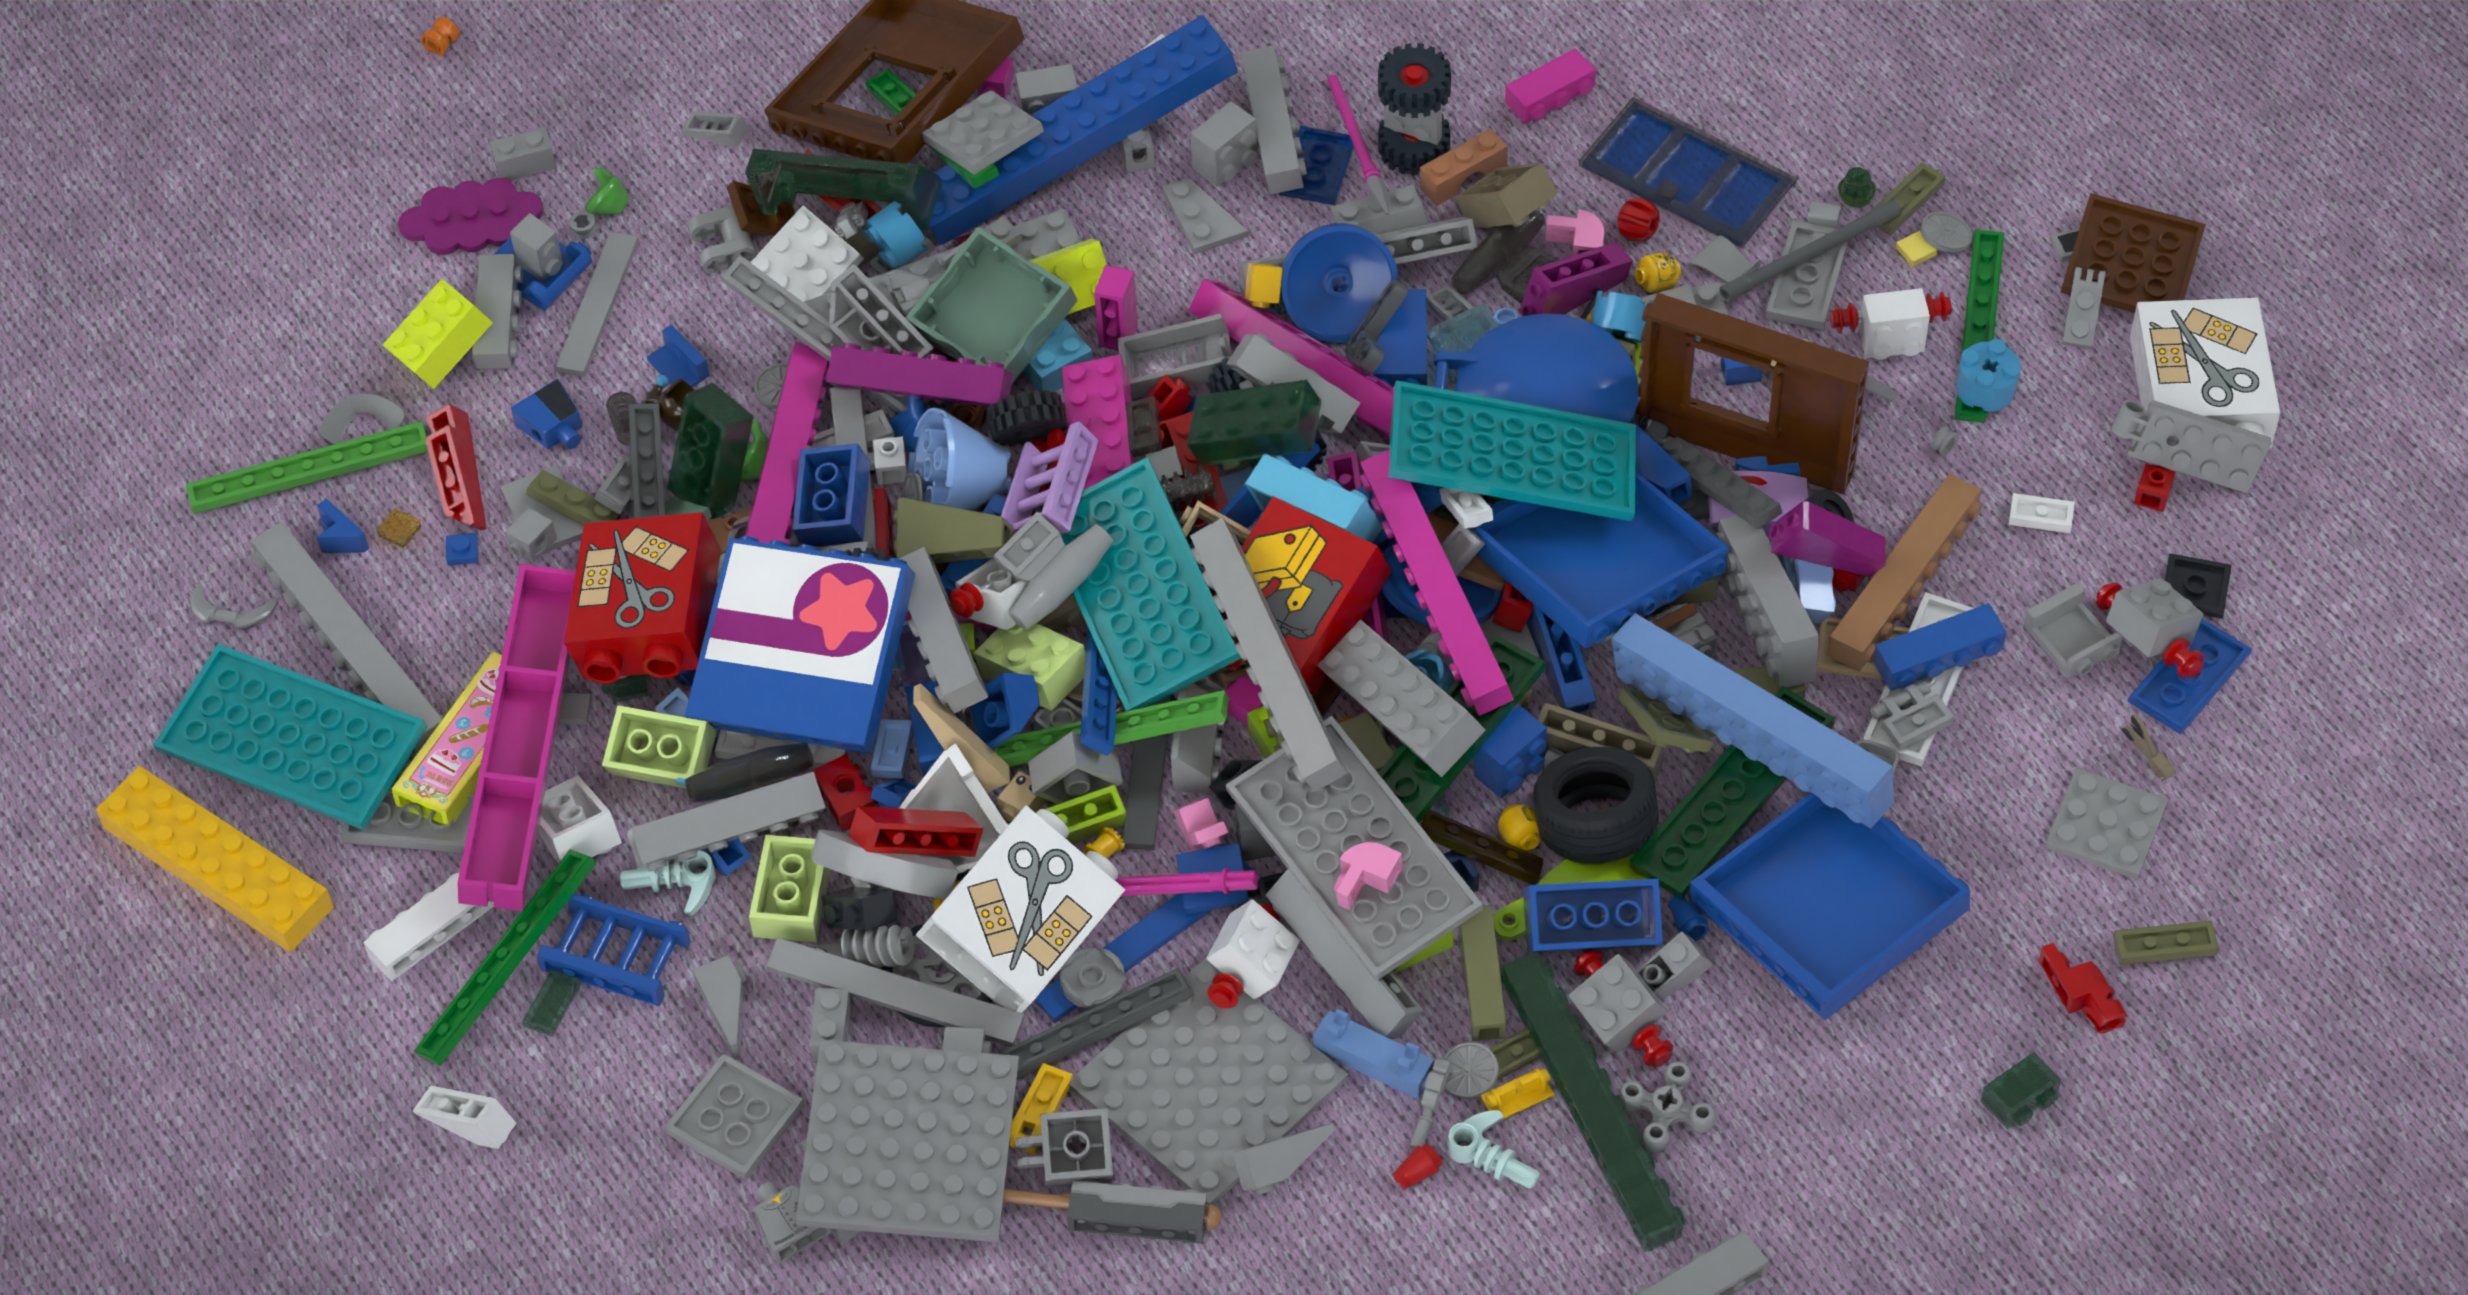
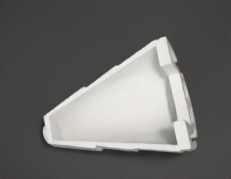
(954, 787)

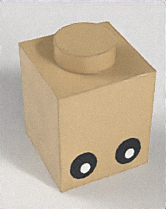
(1017, 796)

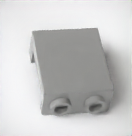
(2071, 632)

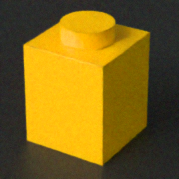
(1263, 284)

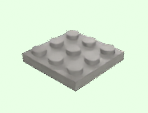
(982, 132)
(2106, 823)
(734, 1116)

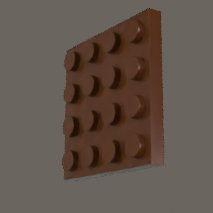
(2140, 249)

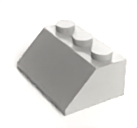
(1404, 212)
(1195, 752)

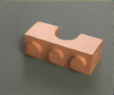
(1444, 175)

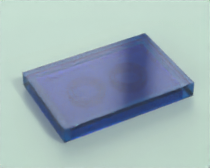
(1326, 163)

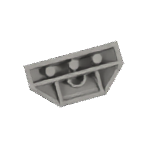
(868, 318)

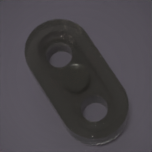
(620, 420)

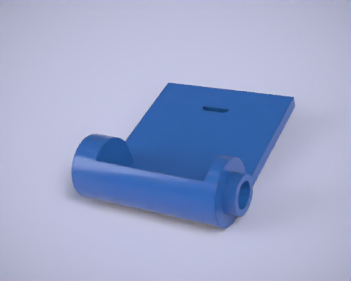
(575, 260)

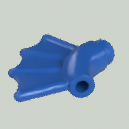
(907, 420)

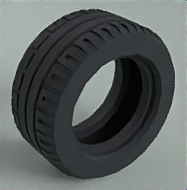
(1602, 834)

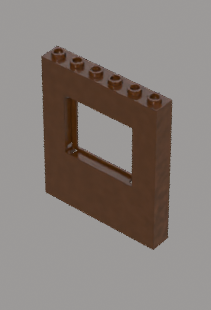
(926, 36)
(1813, 396)

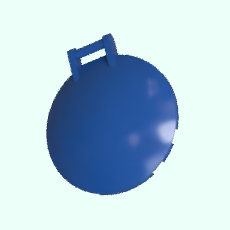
(1548, 364)

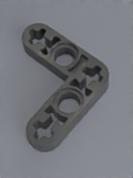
(1363, 344)

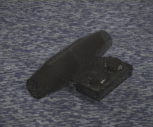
(1504, 256)
(749, 773)

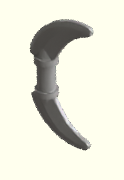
(207, 612)

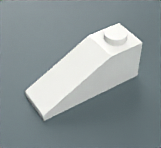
(467, 1115)

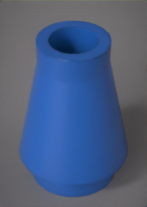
(1688, 918)

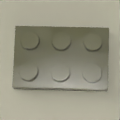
(1662, 724)

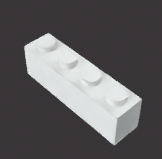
(421, 929)

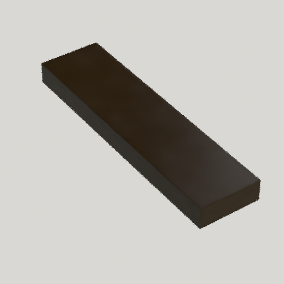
(1482, 847)

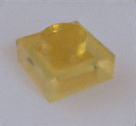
(399, 528)

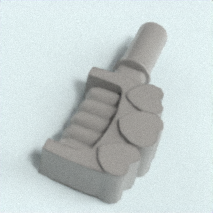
(1433, 1088)

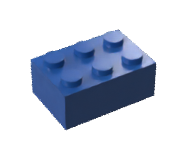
(831, 495)

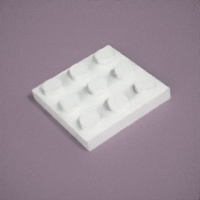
(806, 256)

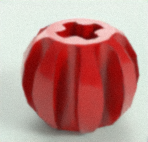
(1638, 219)

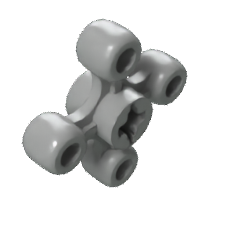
(1656, 1134)

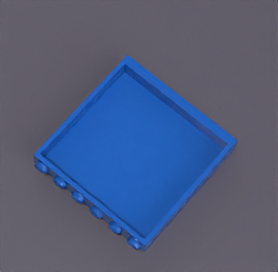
(1600, 569)
(1829, 900)

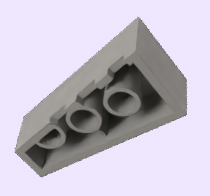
(1267, 365)

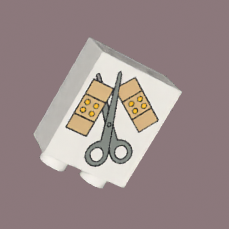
(2207, 361)
(1022, 909)

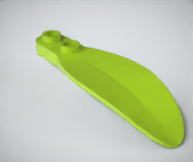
(1564, 872)

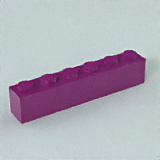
(917, 376)

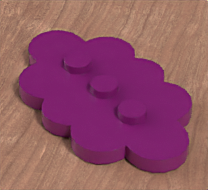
(468, 215)

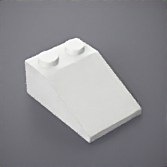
(576, 821)

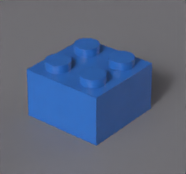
(1511, 753)

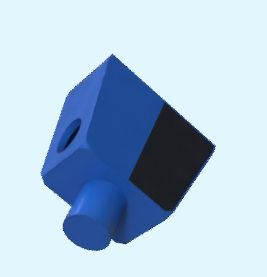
(549, 416)

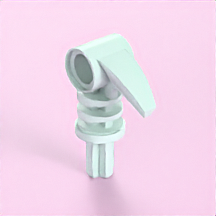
(676, 873)
(1483, 1154)

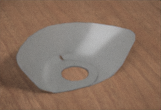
(341, 414)

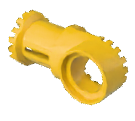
(1106, 843)

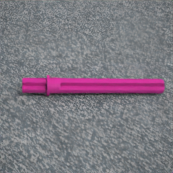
(1189, 883)

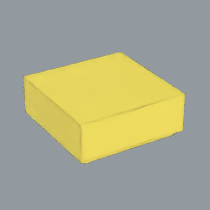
(1915, 249)

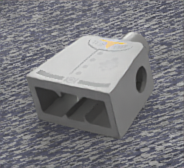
(778, 1222)

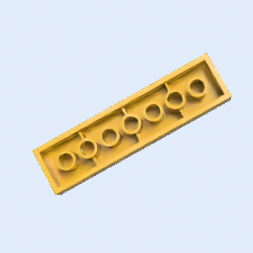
(215, 858)

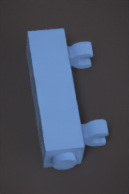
(1373, 1053)

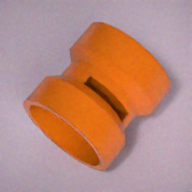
(437, 38)

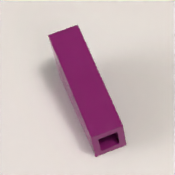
(1570, 281)
(1827, 540)

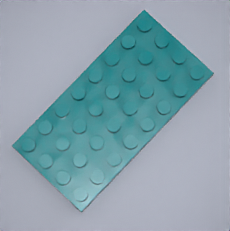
(1512, 451)
(1147, 592)
(291, 736)

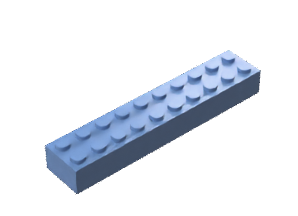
(1753, 721)

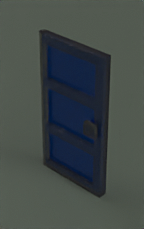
(1687, 172)

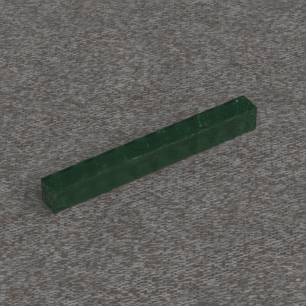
(1591, 1101)

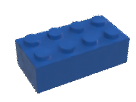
(1592, 915)

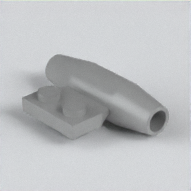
(1049, 566)

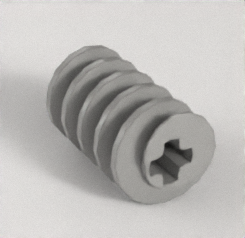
(879, 946)

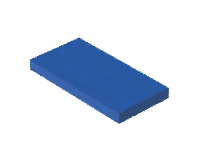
(2179, 700)

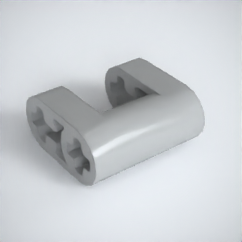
(735, 240)

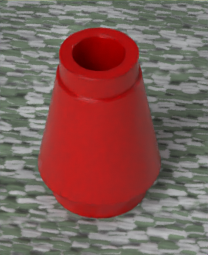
(1417, 1166)

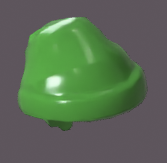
(610, 196)
(754, 454)

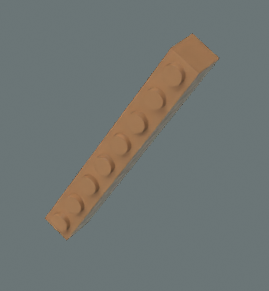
(1905, 572)

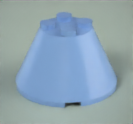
(957, 463)

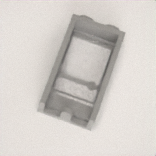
(1177, 351)

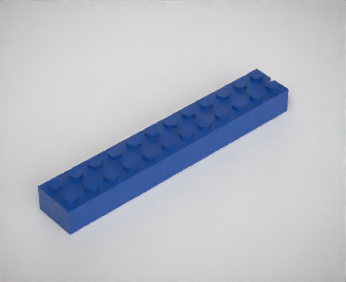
(1090, 123)

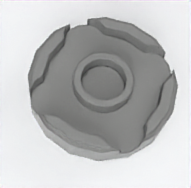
(1092, 977)

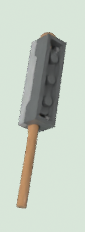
(1129, 1210)

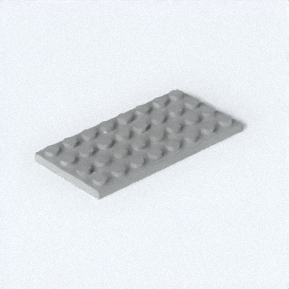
(1316, 829)

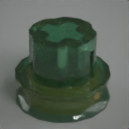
(1857, 188)

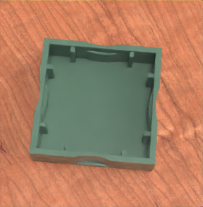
(992, 305)

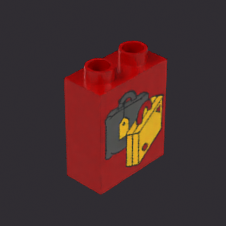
(1313, 581)

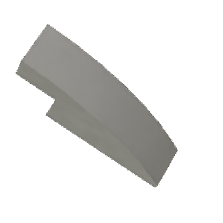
(895, 871)

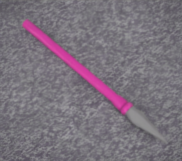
(1370, 171)

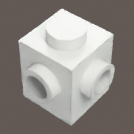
(888, 460)

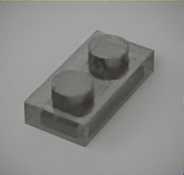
(1143, 426)

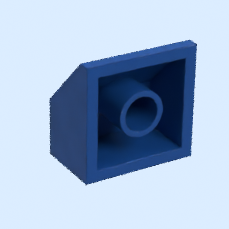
(1006, 710)

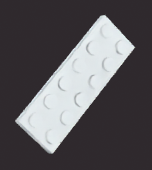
(1930, 611)

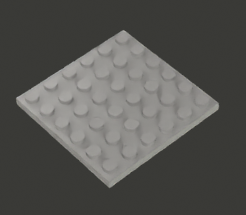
(1207, 1084)
(908, 1141)

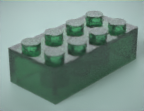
(1254, 422)
(710, 450)

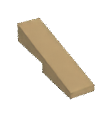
(949, 729)

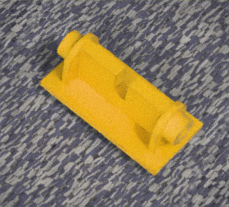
(1519, 1093)

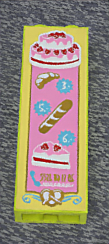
(451, 758)

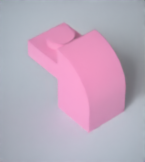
(1583, 232)
(1200, 825)
(1366, 864)

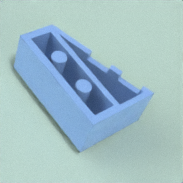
(1812, 586)

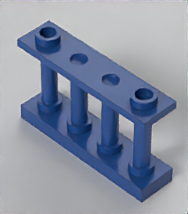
(615, 977)

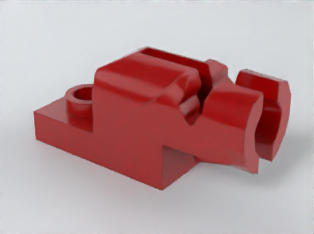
(2083, 989)

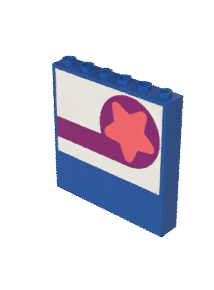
(801, 644)

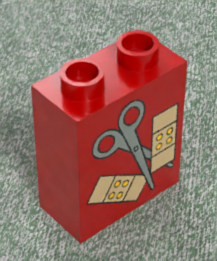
(642, 596)

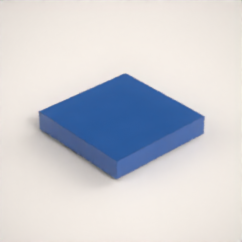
(1206, 861)

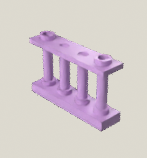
(1066, 480)

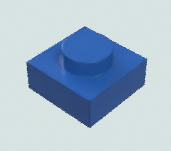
(462, 549)

